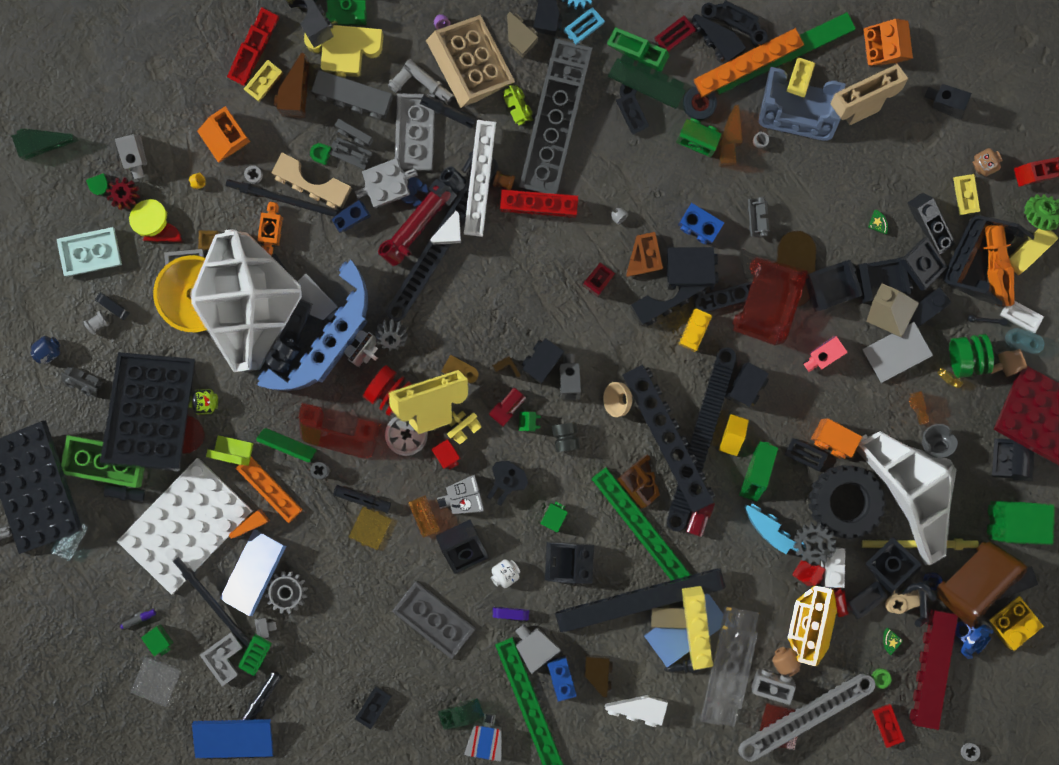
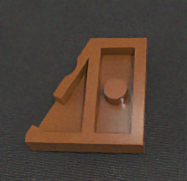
(645, 255)

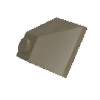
(892, 310)

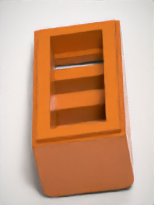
(254, 521)

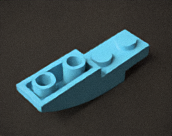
(768, 528)

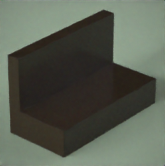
(505, 363)

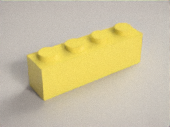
(697, 627)

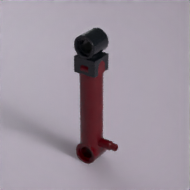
(441, 193)

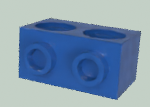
(703, 219)
(561, 678)

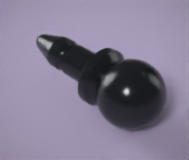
(687, 666)

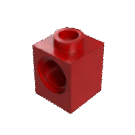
(446, 454)

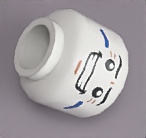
(505, 573)

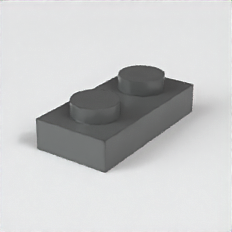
(360, 138)

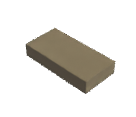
(668, 617)

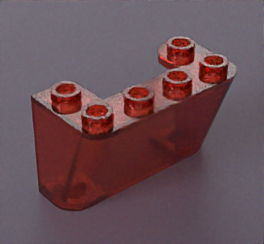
(359, 445)

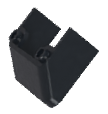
(970, 259)

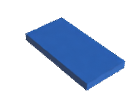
(232, 738)

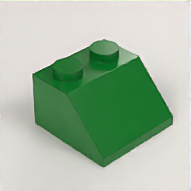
(698, 137)

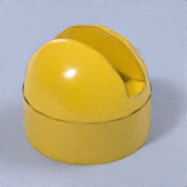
(197, 177)

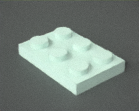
(89, 252)

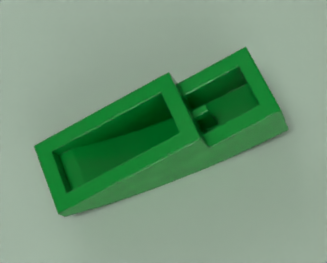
(638, 49)

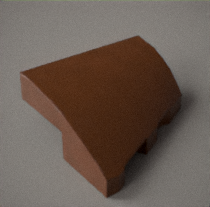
(640, 482)

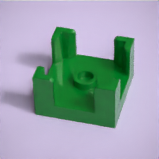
(346, 12)

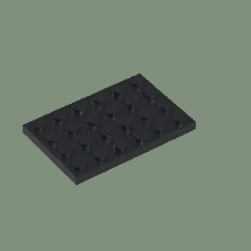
(148, 411)
(35, 489)

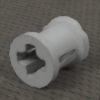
(96, 323)

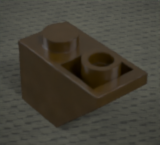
(597, 671)

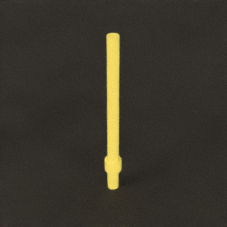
(957, 544)

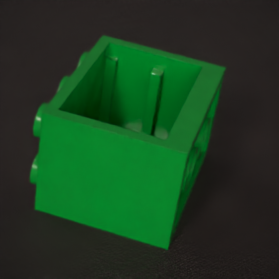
(1021, 522)

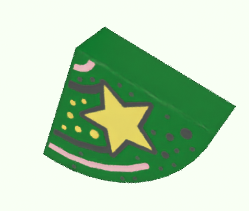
(878, 223)
(891, 641)

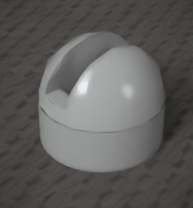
(763, 138)
(620, 216)

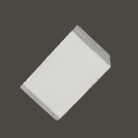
(449, 232)

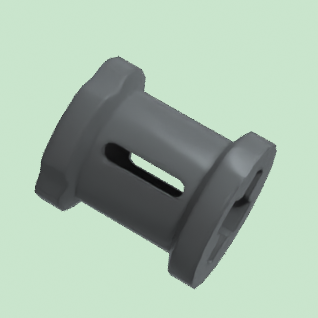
(314, 468)

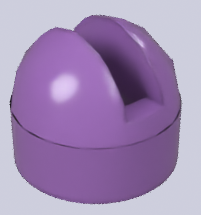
(438, 21)

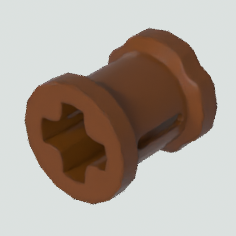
(503, 180)

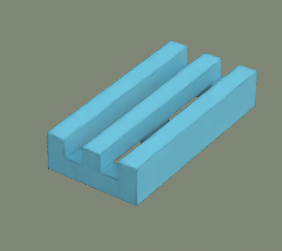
(572, 35)

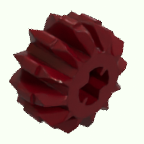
(123, 201)

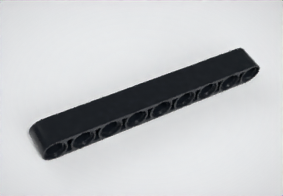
(637, 600)

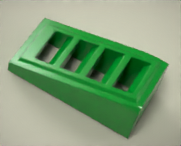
(254, 655)

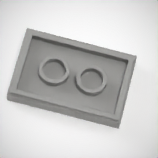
(897, 354)

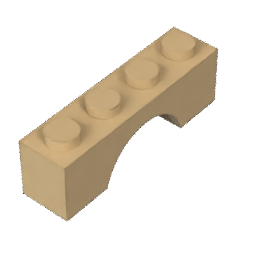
(333, 192)

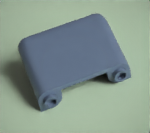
(799, 115)

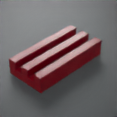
(687, 25)

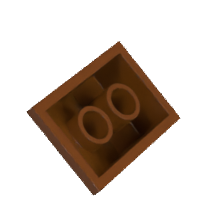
(293, 91)

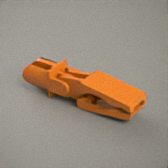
(999, 267)

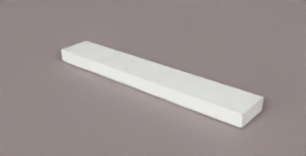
(479, 178)

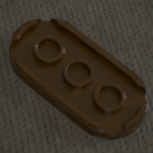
(799, 251)

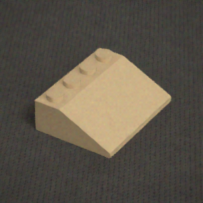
(469, 60)

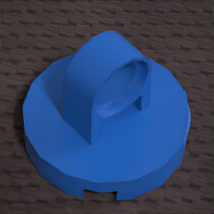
(975, 640)

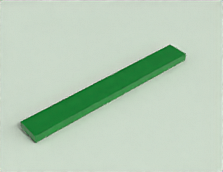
(812, 40)
(639, 525)
(528, 702)

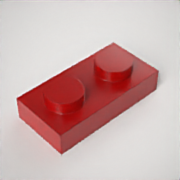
(888, 725)

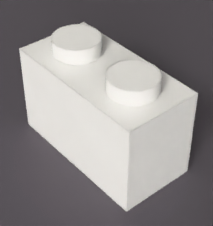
(834, 569)

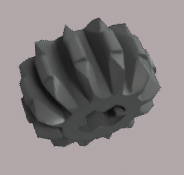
(391, 335)

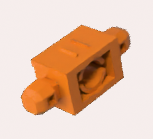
(273, 209)

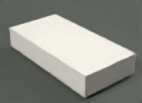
(1022, 316)

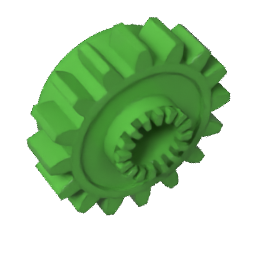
(1043, 212)

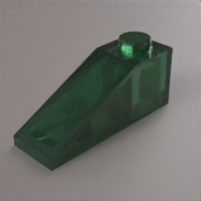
(32, 143)

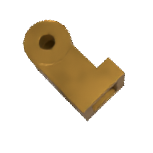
(467, 370)

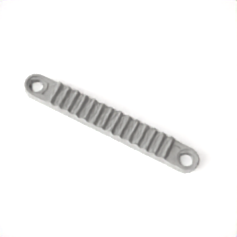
(806, 717)

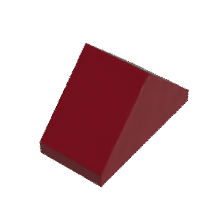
(598, 279)

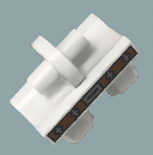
(365, 349)

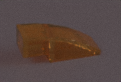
(730, 139)

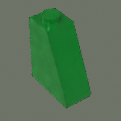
(759, 471)

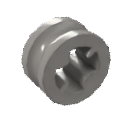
(248, 177)
(971, 757)

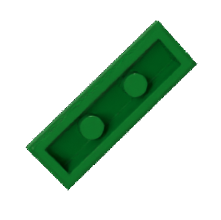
(286, 445)

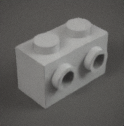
(773, 686)

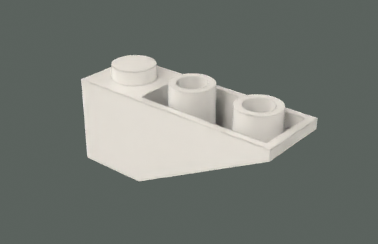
(644, 708)

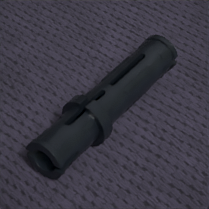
(447, 110)
(370, 502)
(266, 690)

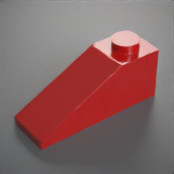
(1037, 171)

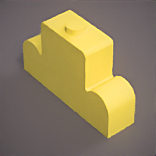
(344, 51)
(429, 402)

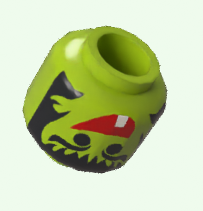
(204, 401)

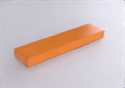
(270, 490)

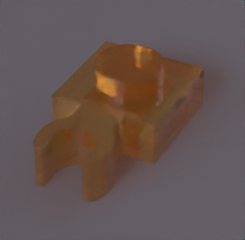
(918, 404)

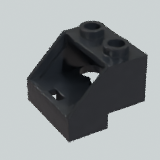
(562, 571)

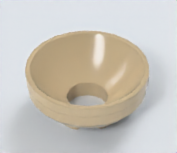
(613, 399)

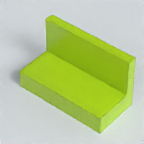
(231, 450)

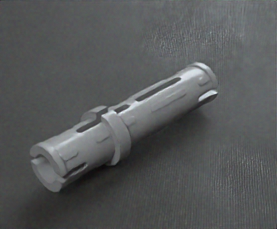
(423, 77)

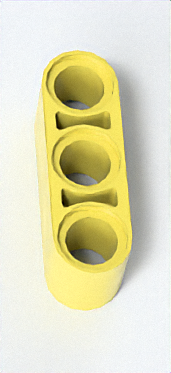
(1032, 250)

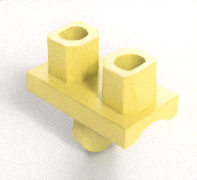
(471, 421)

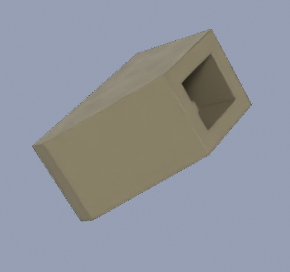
(520, 37)

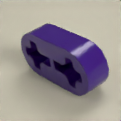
(510, 613)

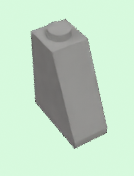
(323, 306)

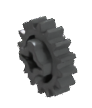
(817, 551)

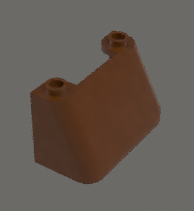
(980, 582)

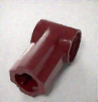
(504, 410)
(699, 519)

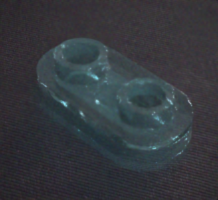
(1023, 340)

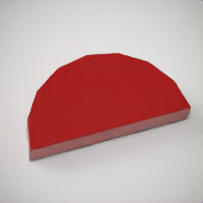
(168, 234)

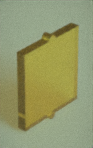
(370, 528)

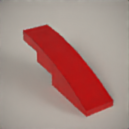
(253, 46)

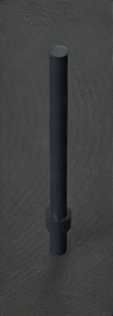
(246, 188)
(188, 573)

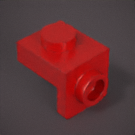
(809, 574)

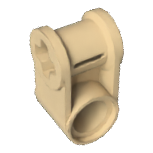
(905, 602)

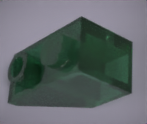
(461, 714)

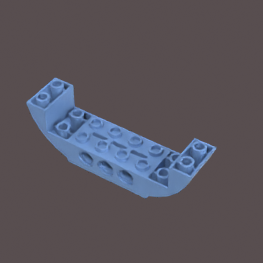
(310, 370)

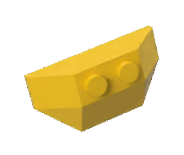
(813, 625)

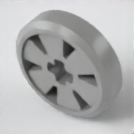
(398, 444)

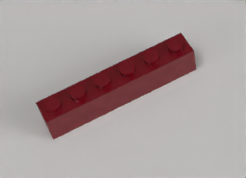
(934, 669)

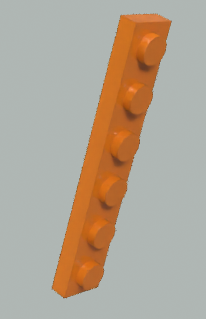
(748, 62)

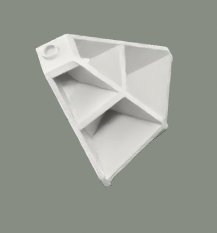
(243, 299)
(920, 487)

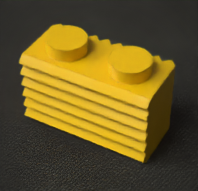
(695, 330)

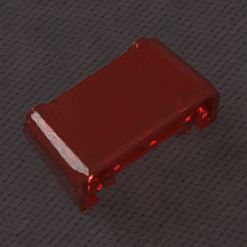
(771, 301)

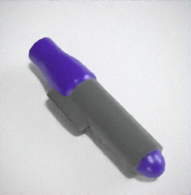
(138, 618)

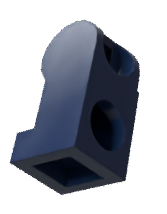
(351, 216)

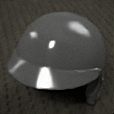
(939, 441)

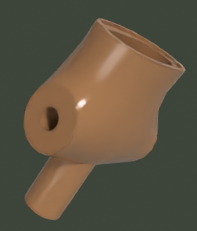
(1010, 362)

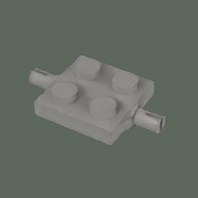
(386, 183)

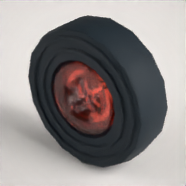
(691, 108)

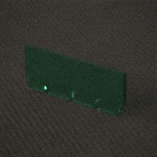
(652, 85)

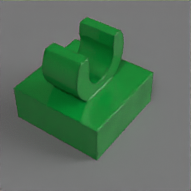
(527, 421)

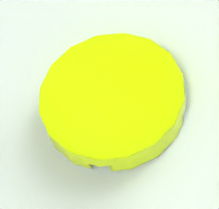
(148, 218)

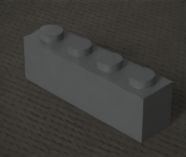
(351, 94)

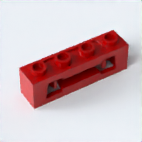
(539, 203)

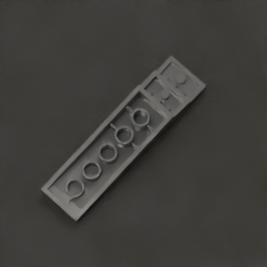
(555, 117)

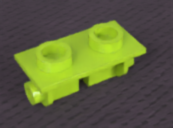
(522, 111)

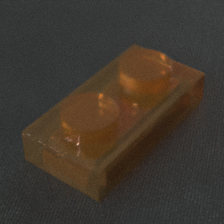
(424, 516)

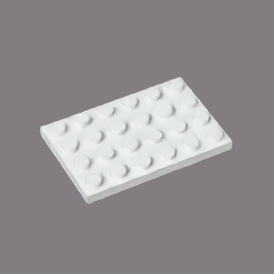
(184, 522)

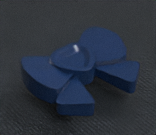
(414, 186)

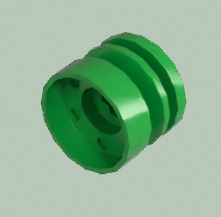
(971, 355)

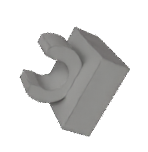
(263, 627)

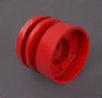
(381, 386)

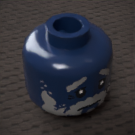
(45, 350)

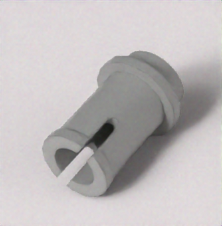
(399, 80)

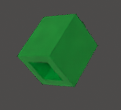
(554, 516)
(157, 641)

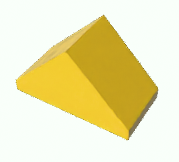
(734, 435)

